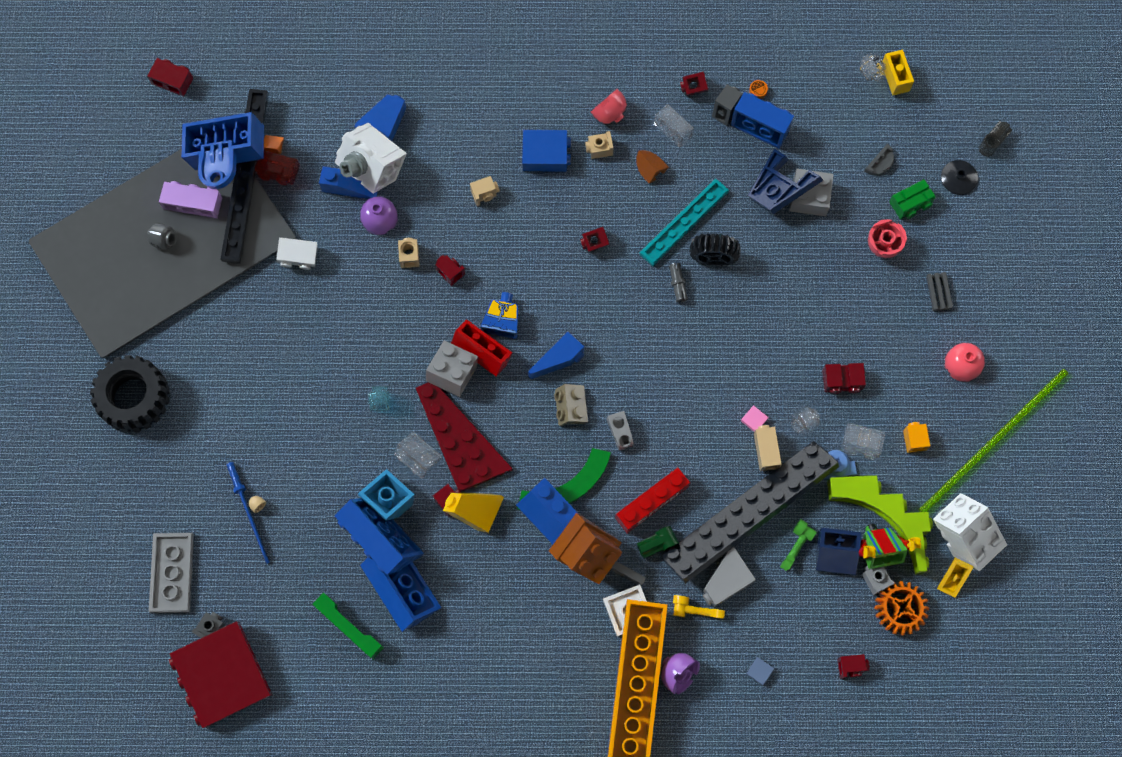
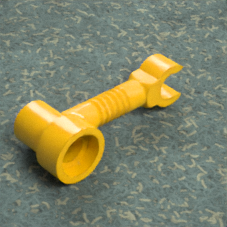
(682, 606)

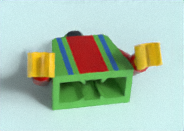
(884, 547)

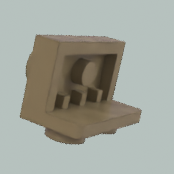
(571, 404)

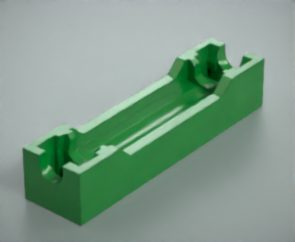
(330, 611)

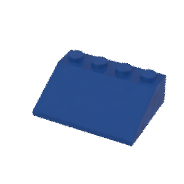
(379, 538)

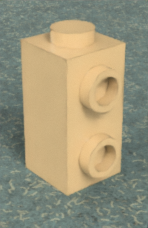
(767, 448)

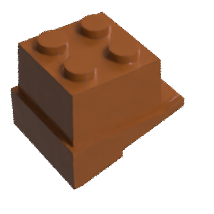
(586, 549)

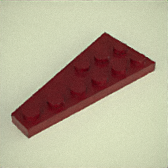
(465, 449)

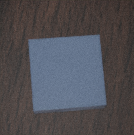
(759, 671)

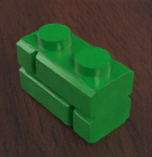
(912, 199)

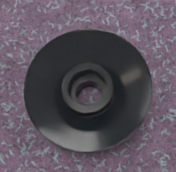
(955, 183)

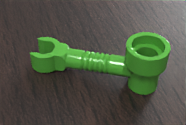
(804, 533)

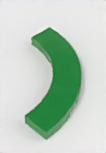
(585, 479)

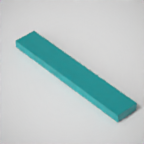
(684, 222)

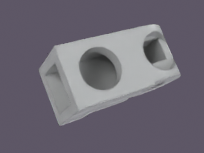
(620, 430)

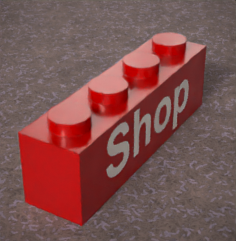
(652, 500)

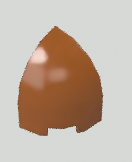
(650, 165)

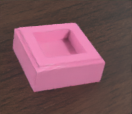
(754, 418)

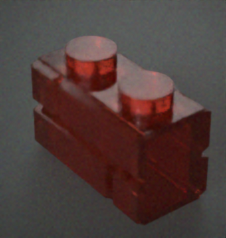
(278, 168)

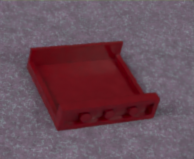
(219, 674)

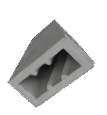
(728, 579)

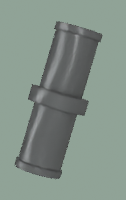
(678, 282)

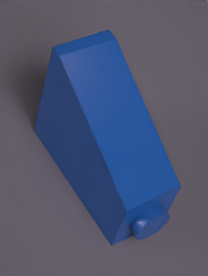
(385, 115)

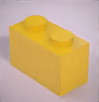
(898, 72)

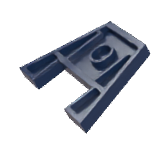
(775, 190)

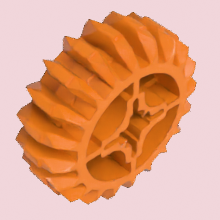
(908, 612)

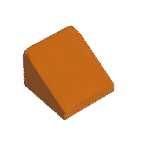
(273, 143)

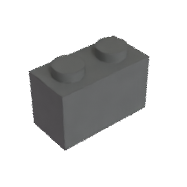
(725, 104)

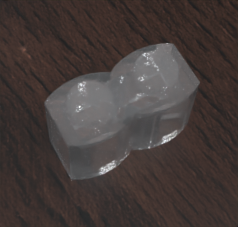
(863, 440)

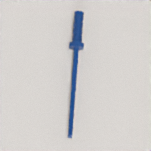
(239, 489)

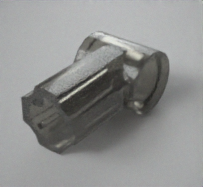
(994, 138)

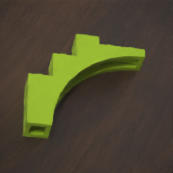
(891, 507)

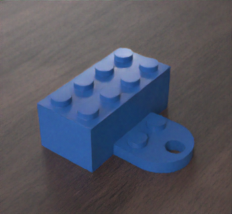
(219, 144)

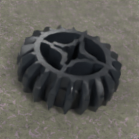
(715, 249)

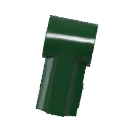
(661, 541)

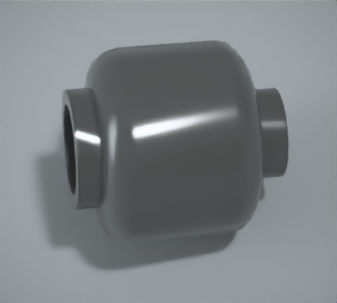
(161, 236)

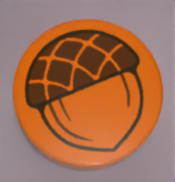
(758, 88)

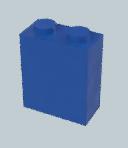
(546, 150)

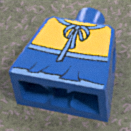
(501, 317)

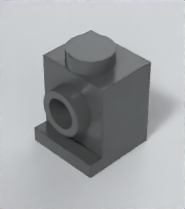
(214, 618)

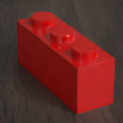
(490, 353)

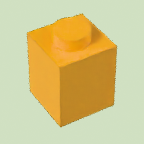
(916, 437)

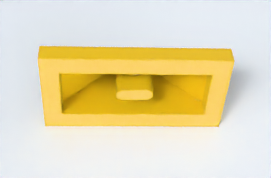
(955, 577)

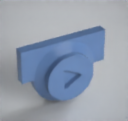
(846, 467)

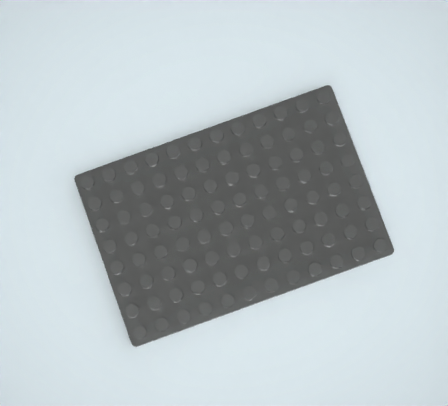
(123, 283)

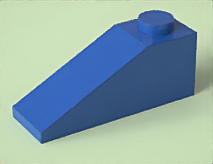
(334, 182)
(561, 355)

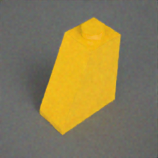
(474, 509)

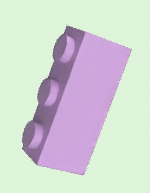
(190, 199)

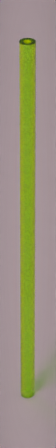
(993, 441)

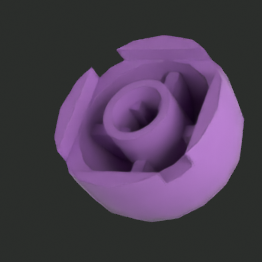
(378, 215)
(677, 672)

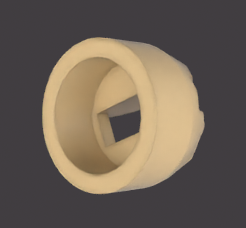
(256, 504)

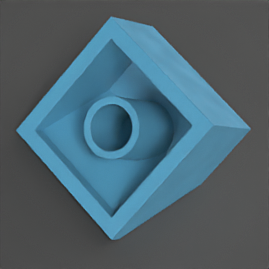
(387, 496)

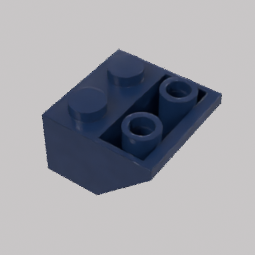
(838, 551)

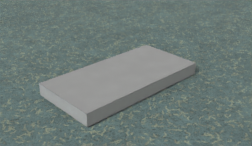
(171, 573)

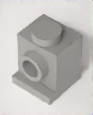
(874, 584)

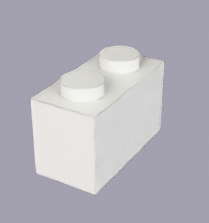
(297, 253)

